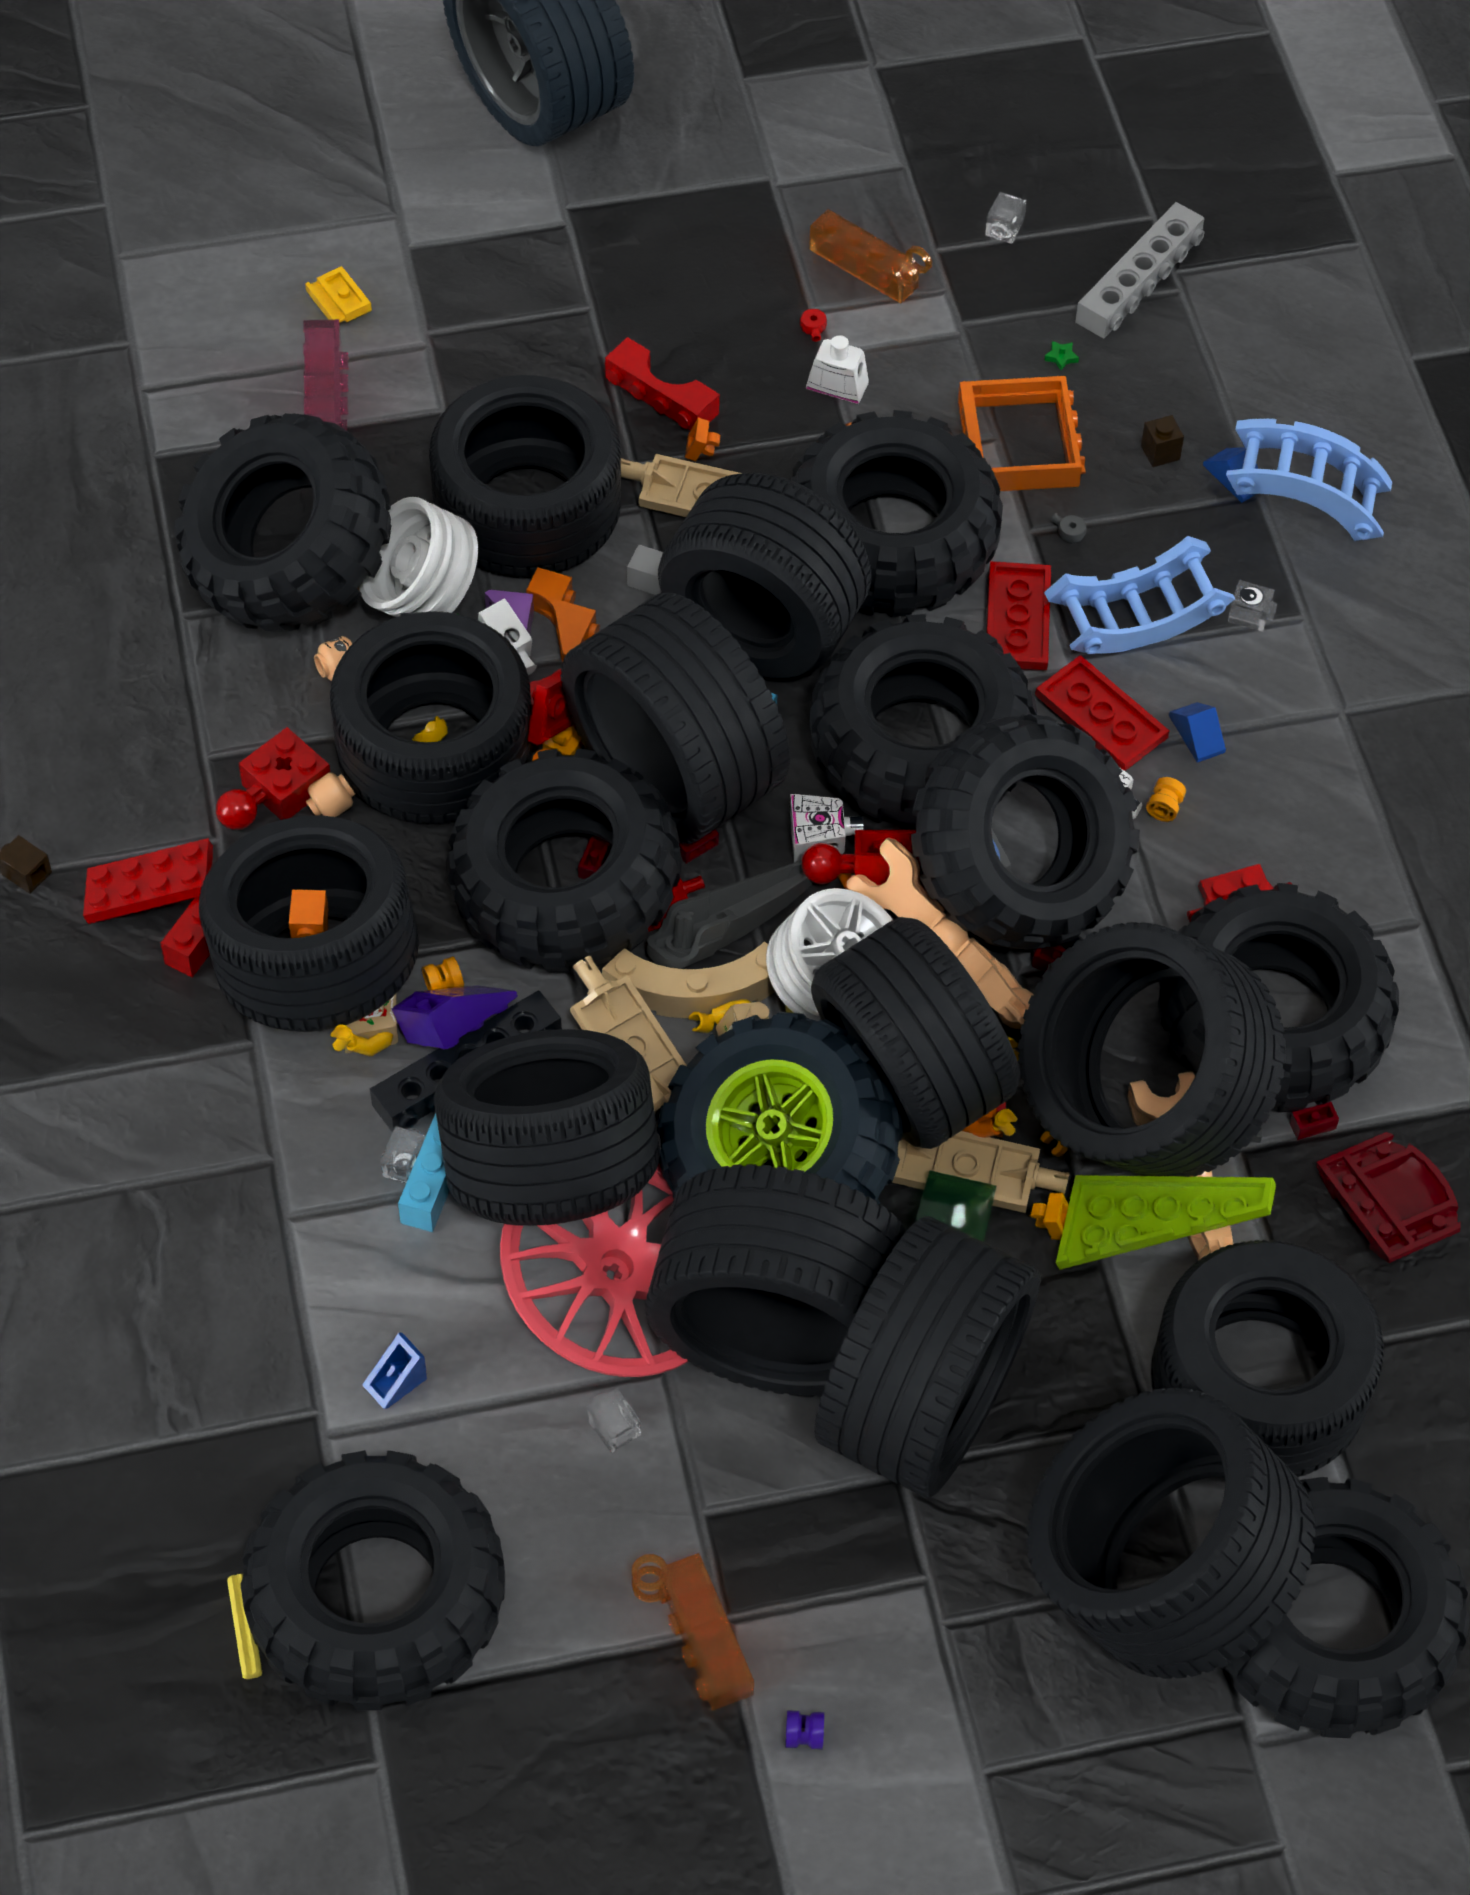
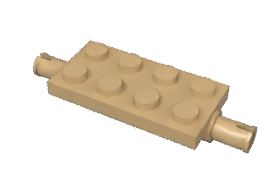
(671, 483)
(622, 1012)
(987, 1160)

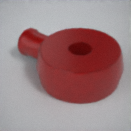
(813, 323)

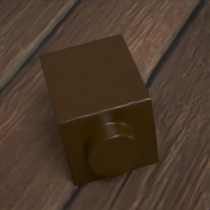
(1162, 441)
(24, 864)

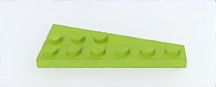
(1137, 1212)

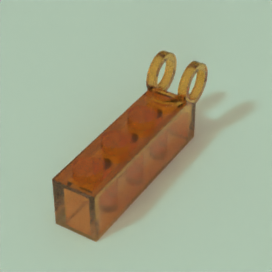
(867, 256)
(702, 1625)

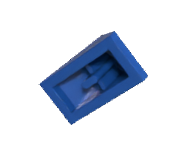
(1227, 460)
(1200, 730)
(396, 1372)

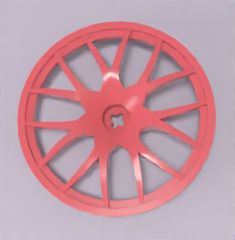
(607, 1248)

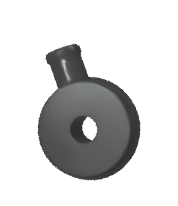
(1070, 528)

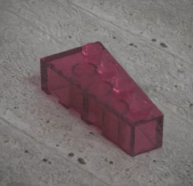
(324, 372)

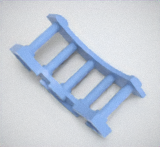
(1324, 447)
(1128, 584)

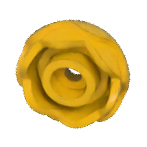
(433, 732)

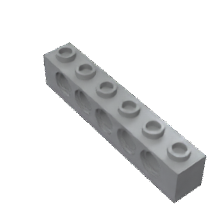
(1140, 270)

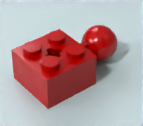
(273, 776)
(824, 863)

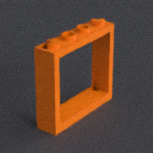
(1021, 392)

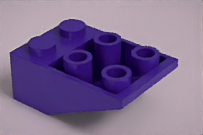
(445, 1015)

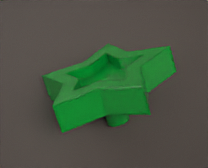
(1061, 354)

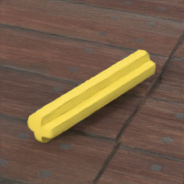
(247, 1648)

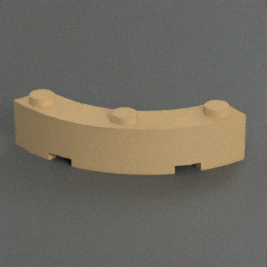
(684, 991)

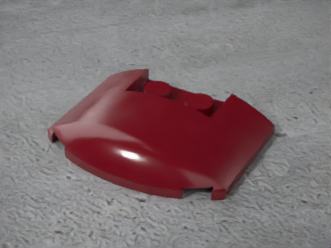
(1392, 1195)

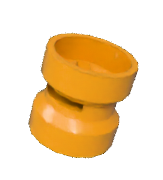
(1166, 797)
(443, 975)

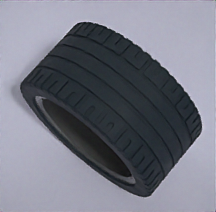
(543, 61)

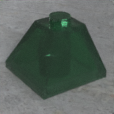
(958, 1202)

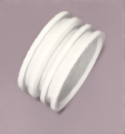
(425, 563)
(832, 924)

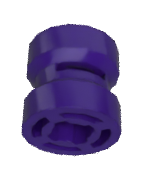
(813, 1732)

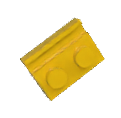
(338, 296)

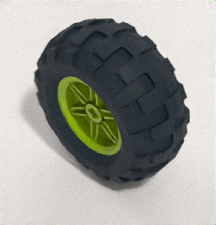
(759, 1065)

